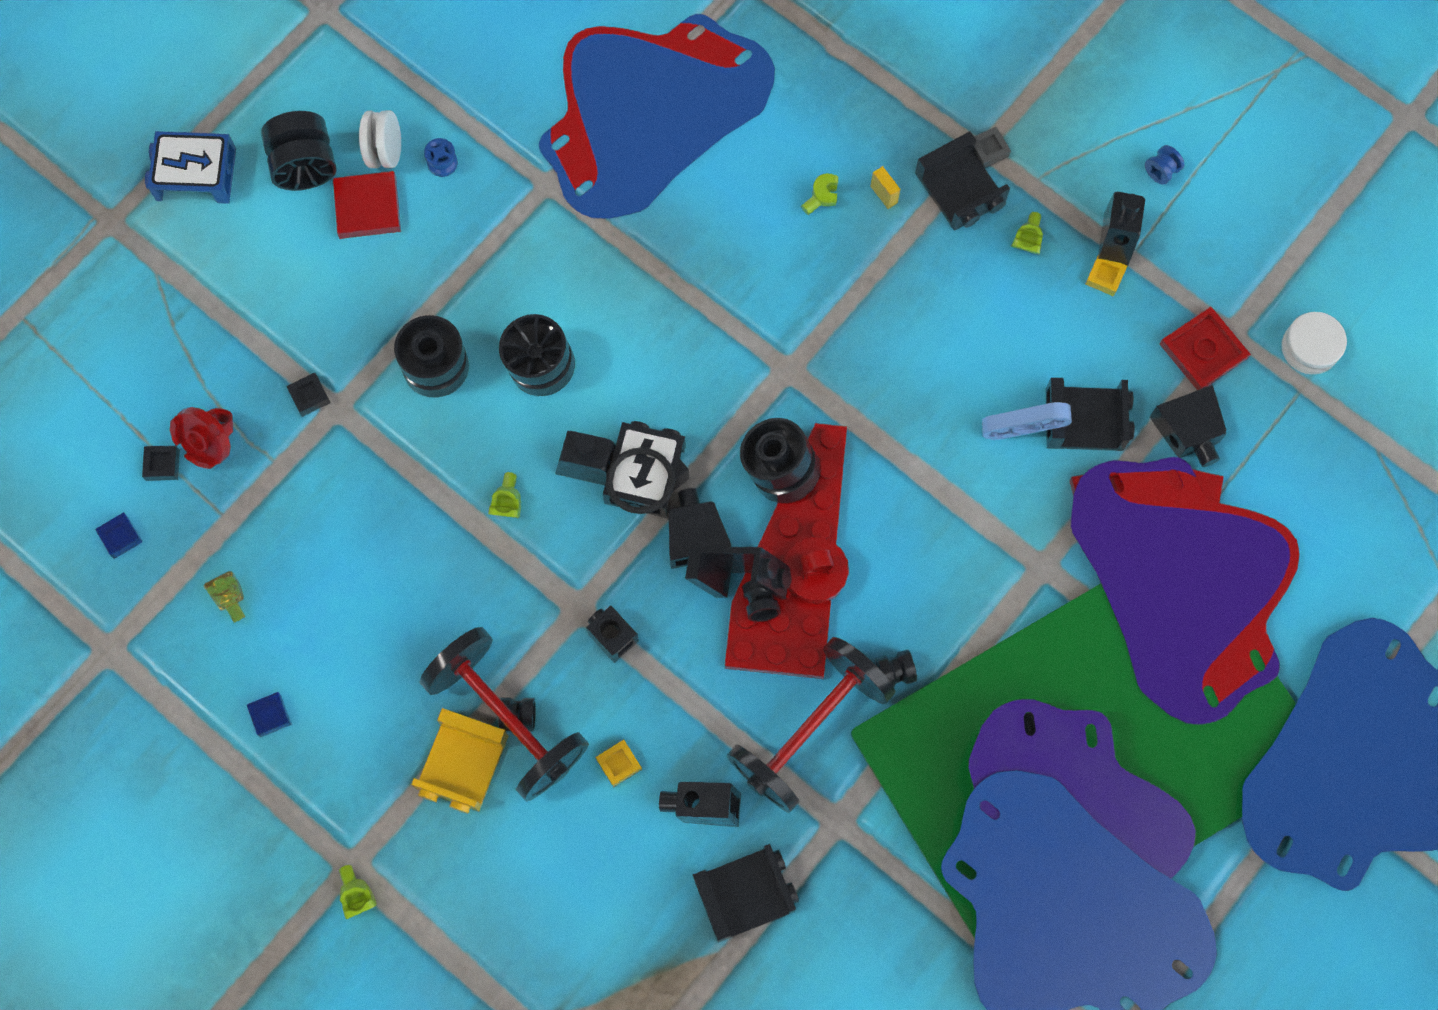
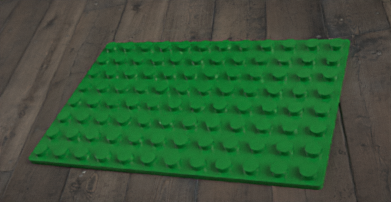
(1072, 663)

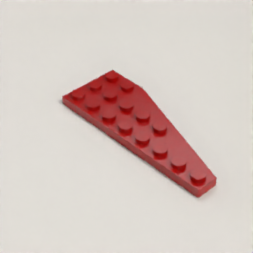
(796, 637)

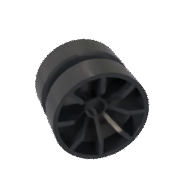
(298, 150)
(537, 355)
(431, 356)
(780, 460)

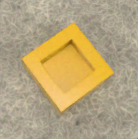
(885, 187)
(1106, 275)
(618, 763)

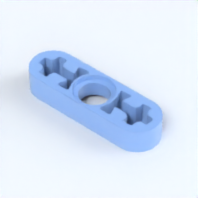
(1026, 421)

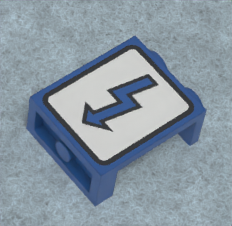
(191, 164)

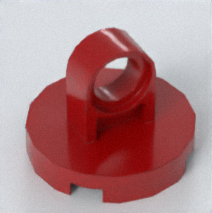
(203, 435)
(817, 569)

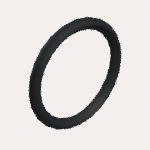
(635, 451)

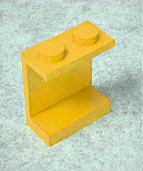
(461, 762)

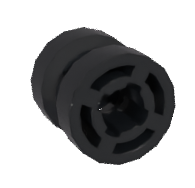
(761, 603)
(898, 668)
(524, 710)

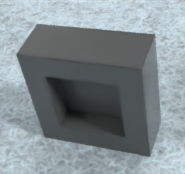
(991, 147)

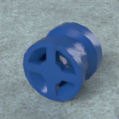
(439, 149)
(1164, 164)

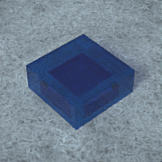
(118, 535)
(269, 714)

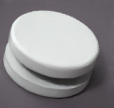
(380, 139)
(1314, 343)

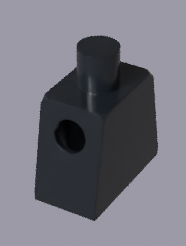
(1125, 218)
(1192, 424)
(585, 457)
(693, 526)
(717, 803)

